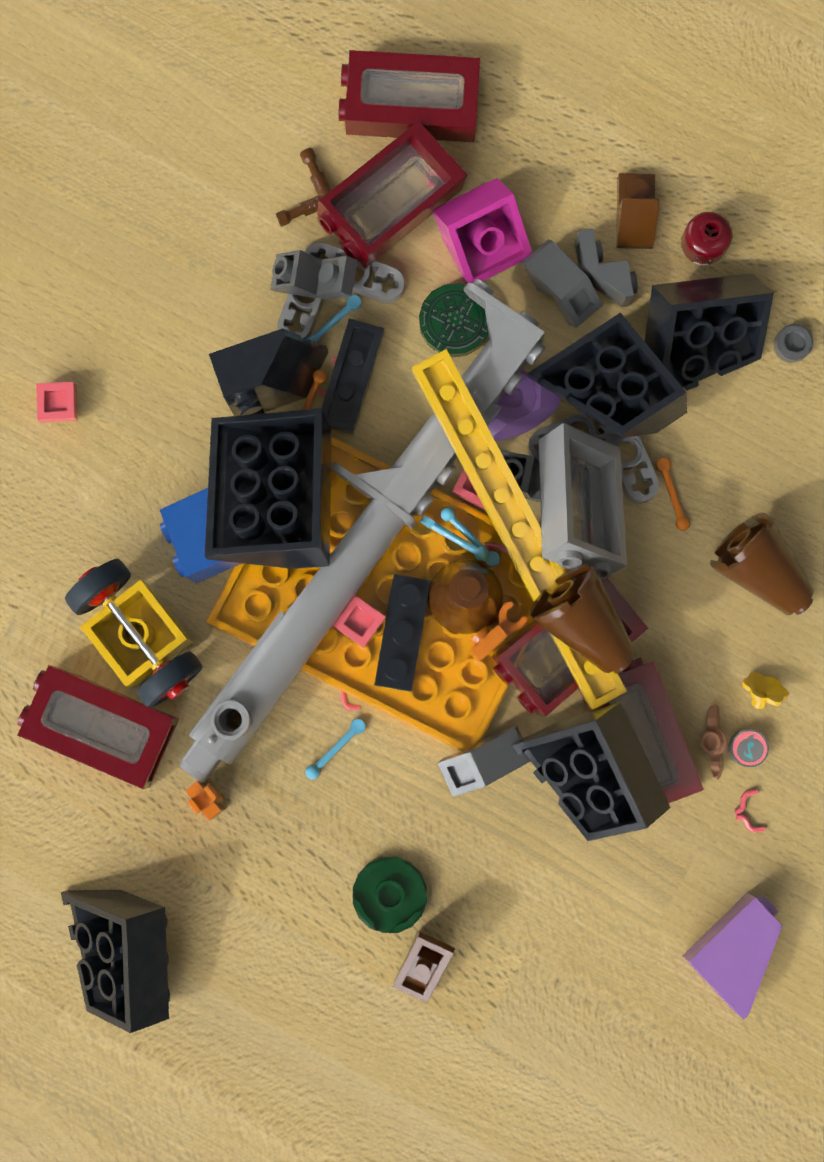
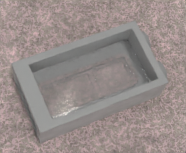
(581, 501)

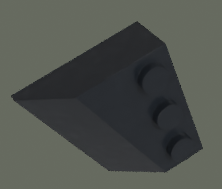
(267, 371)

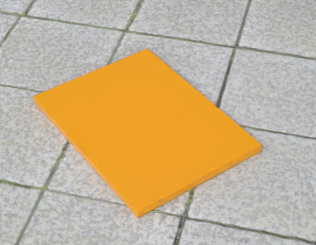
(450, 690)

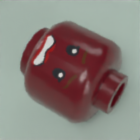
(706, 238)

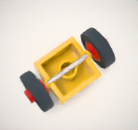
(134, 633)

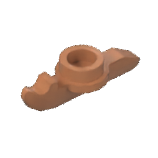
(714, 742)

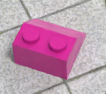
(483, 231)

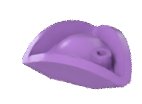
(523, 409)

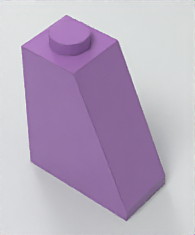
(737, 952)

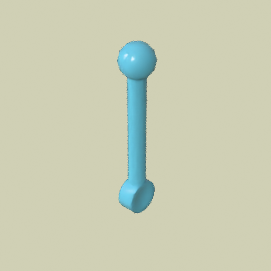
(353, 304)
(448, 514)
(480, 553)
(357, 727)

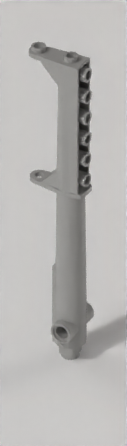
(395, 499)

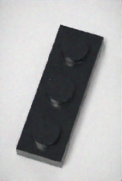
(352, 375)
(402, 633)

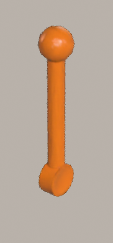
(319, 377)
(663, 465)

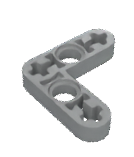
(376, 293)
(645, 474)

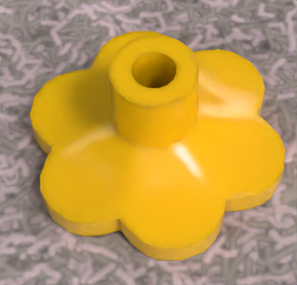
(764, 690)

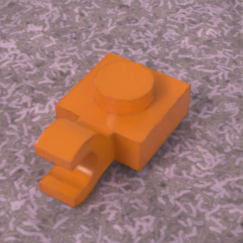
(489, 639)
(205, 799)

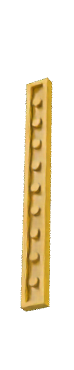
(504, 504)

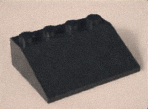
(270, 489)

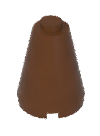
(764, 566)
(465, 596)
(585, 619)

